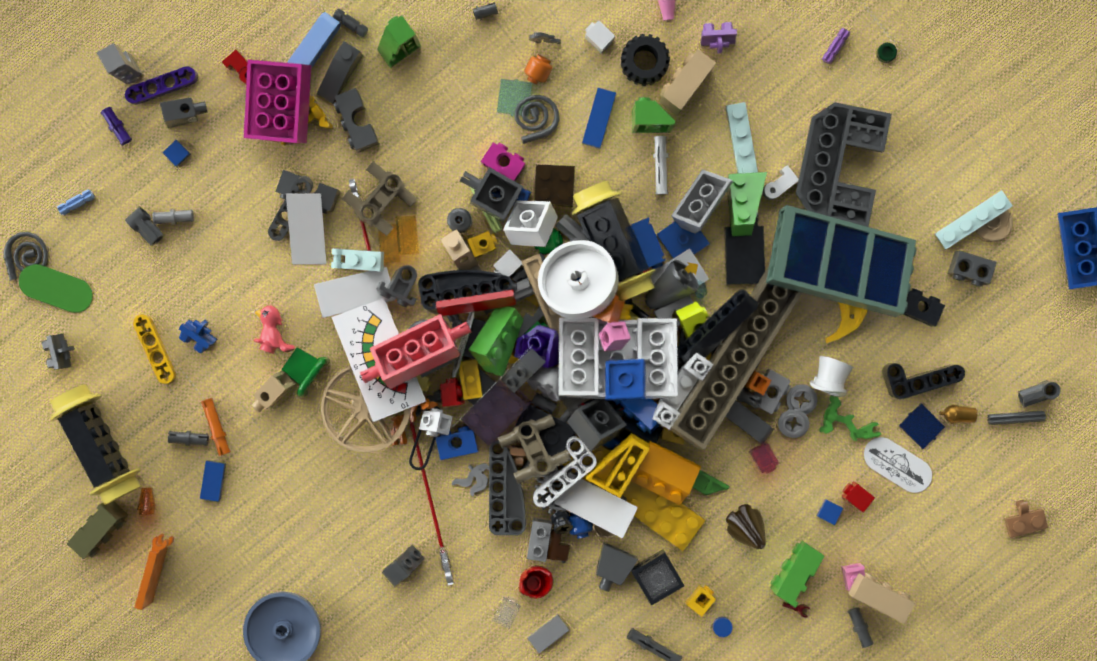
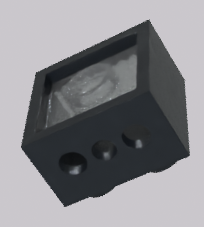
(657, 577)

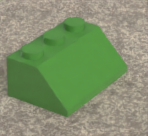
(650, 117)

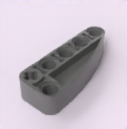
(511, 495)

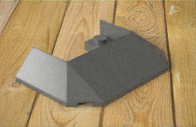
(823, 158)

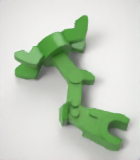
(831, 416)

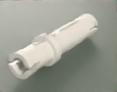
(660, 165)

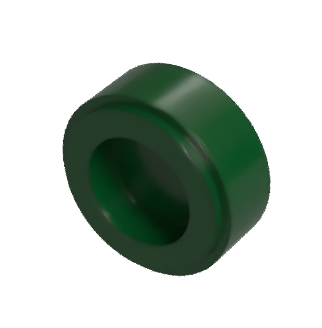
(886, 52)

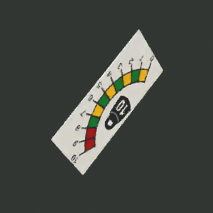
(359, 332)

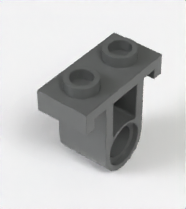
(398, 287)
(403, 565)

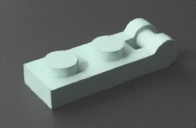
(358, 259)

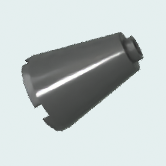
(671, 286)

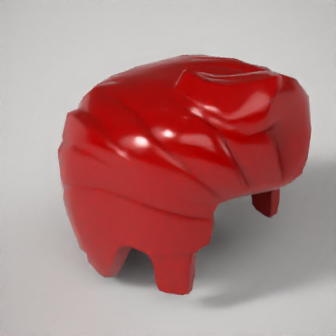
(535, 582)

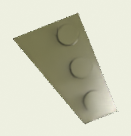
(97, 530)

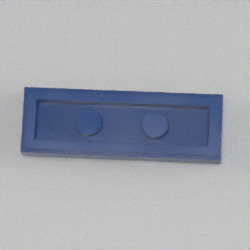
(598, 118)

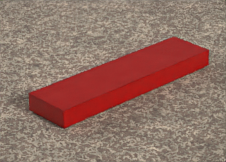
(476, 303)

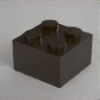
(554, 184)

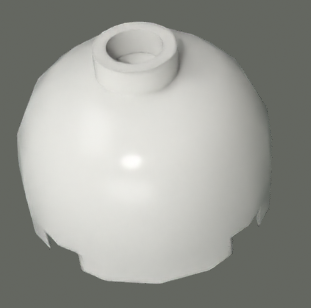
(547, 382)

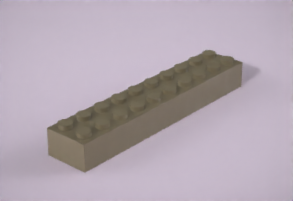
(733, 365)

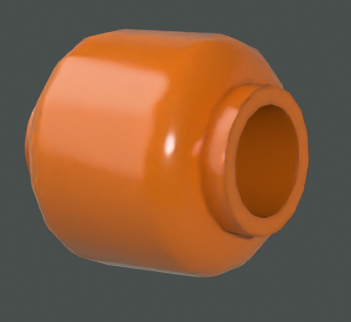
(538, 69)

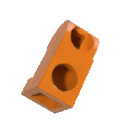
(758, 383)

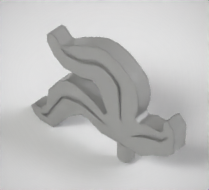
(480, 477)

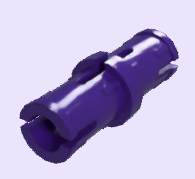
(116, 126)

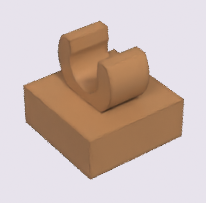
(519, 452)

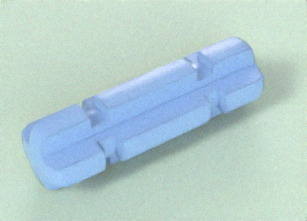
(75, 202)

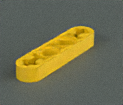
(152, 350)

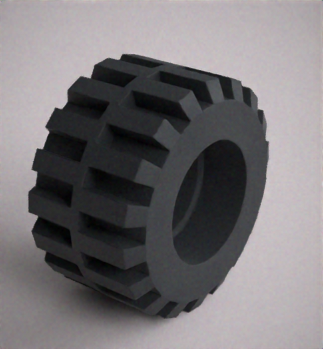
(649, 44)

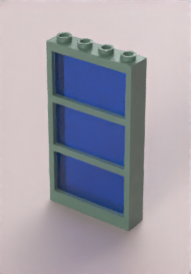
(841, 261)

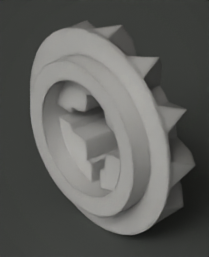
(809, 394)
(799, 429)

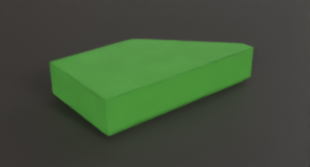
(707, 484)

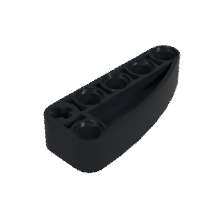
(459, 284)

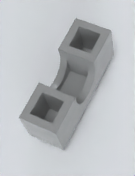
(119, 64)

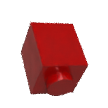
(857, 496)

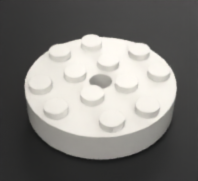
(567, 264)

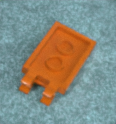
(152, 571)

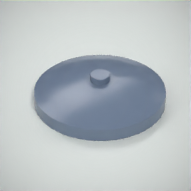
(282, 628)

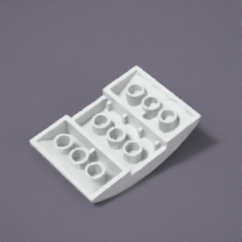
(584, 358)

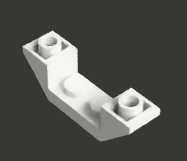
(688, 375)

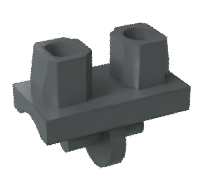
(59, 351)

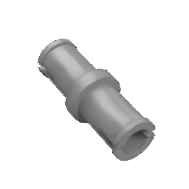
(173, 216)

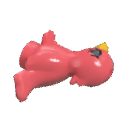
(270, 336)

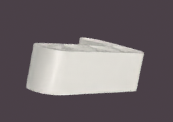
(562, 476)

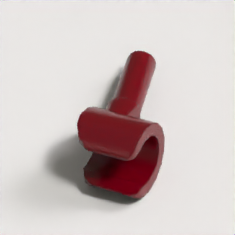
(799, 608)

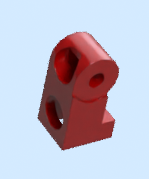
(238, 62)

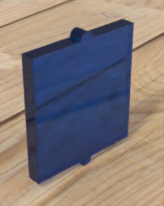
(921, 426)

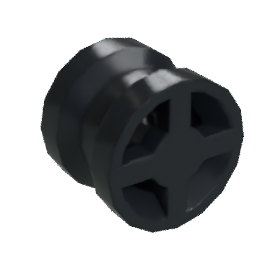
(561, 522)

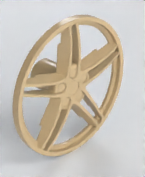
(360, 413)

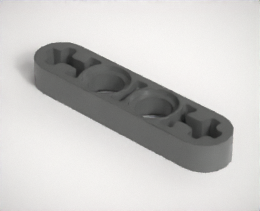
(278, 218)

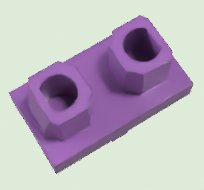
(718, 38)

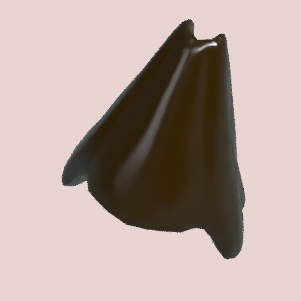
(747, 526)

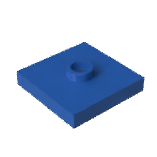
(679, 240)
(625, 379)

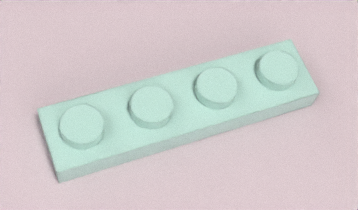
(741, 138)
(973, 219)

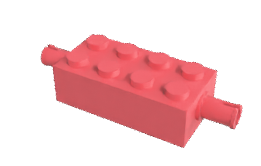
(415, 351)

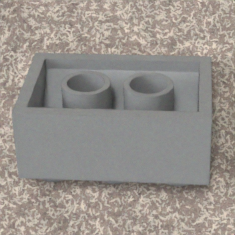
(700, 201)

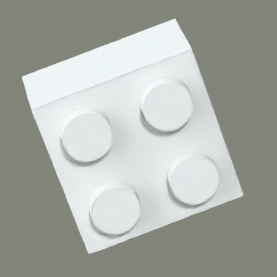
(530, 223)

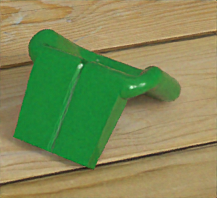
(303, 369)

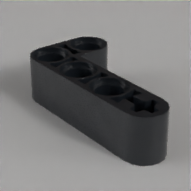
(925, 378)

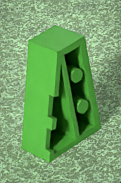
(397, 41)
(496, 340)
(796, 572)

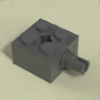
(493, 182)
(597, 423)

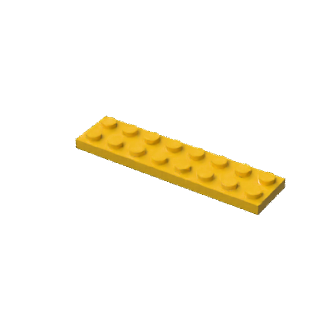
(670, 520)

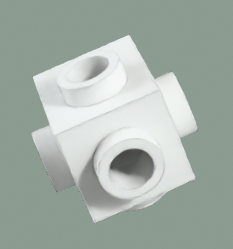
(431, 422)

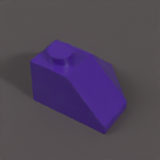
(543, 341)

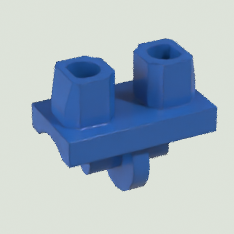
(199, 333)

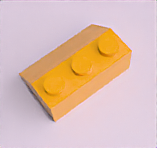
(666, 473)

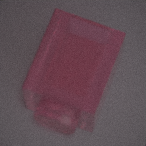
(764, 458)

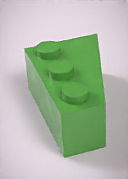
(744, 201)

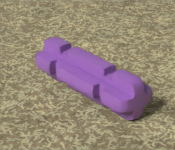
(836, 46)

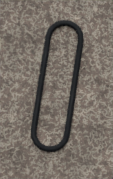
(414, 447)

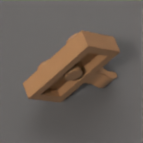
(1025, 521)

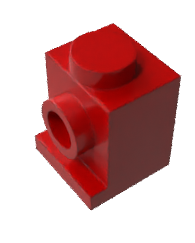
(451, 393)

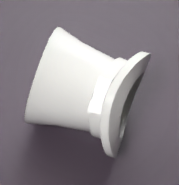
(831, 376)

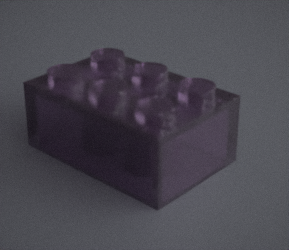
(495, 411)

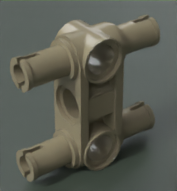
(379, 198)
(534, 449)

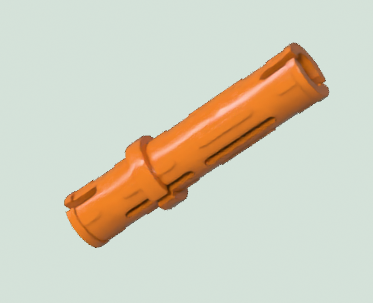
(215, 427)

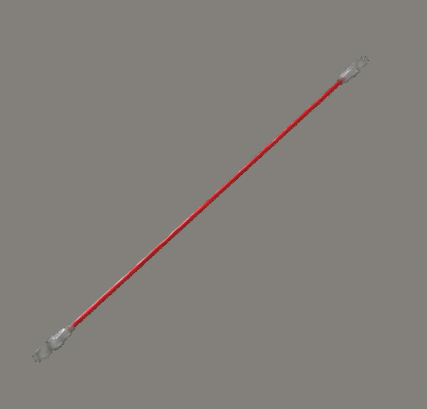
(445, 561)

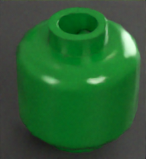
(554, 241)

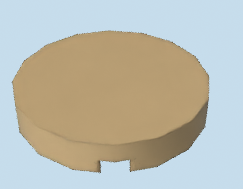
(996, 228)

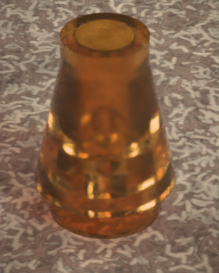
(146, 502)

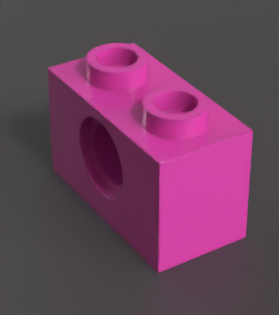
(495, 153)

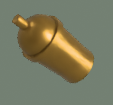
(959, 414)

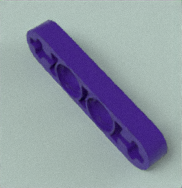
(162, 89)

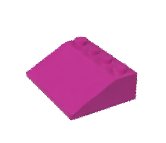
(277, 101)

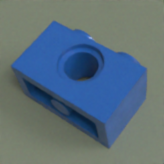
(446, 448)

